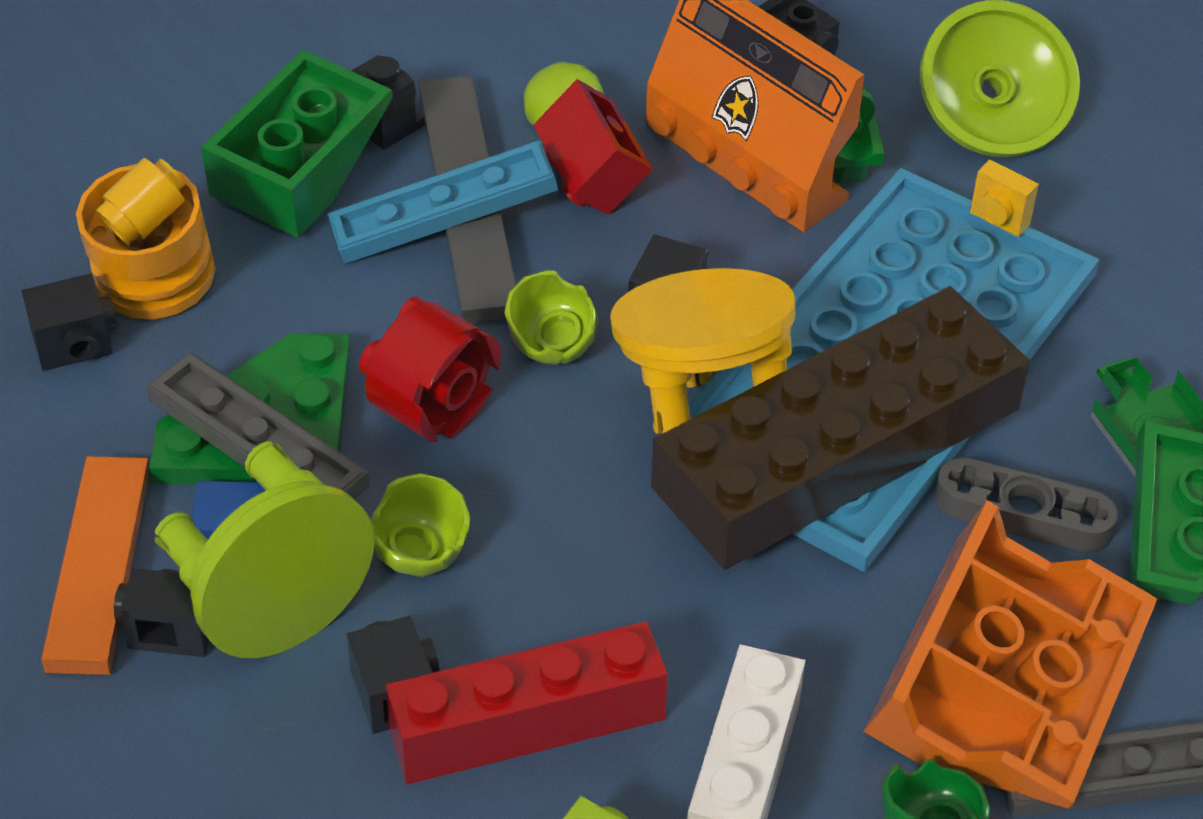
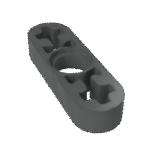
(1049, 493)

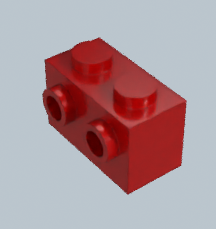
(592, 148)

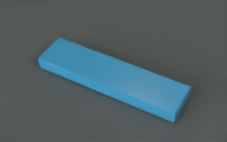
(442, 202)

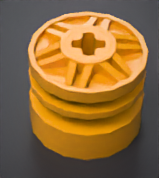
(152, 274)

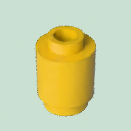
(141, 200)

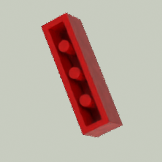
(526, 702)

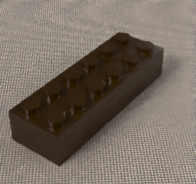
(837, 426)

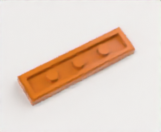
(95, 562)

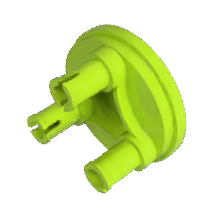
(276, 562)

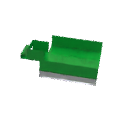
(1121, 422)

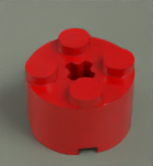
(430, 370)

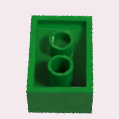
(294, 142)

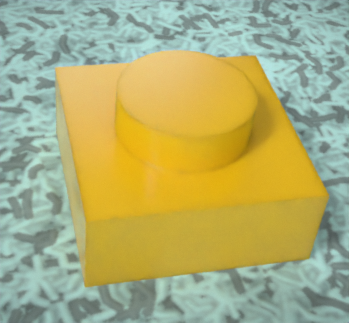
(1004, 198)

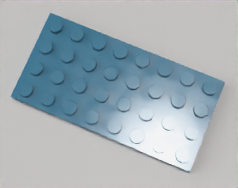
(890, 257)

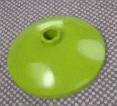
(1018, 57)

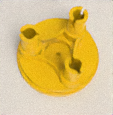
(702, 326)

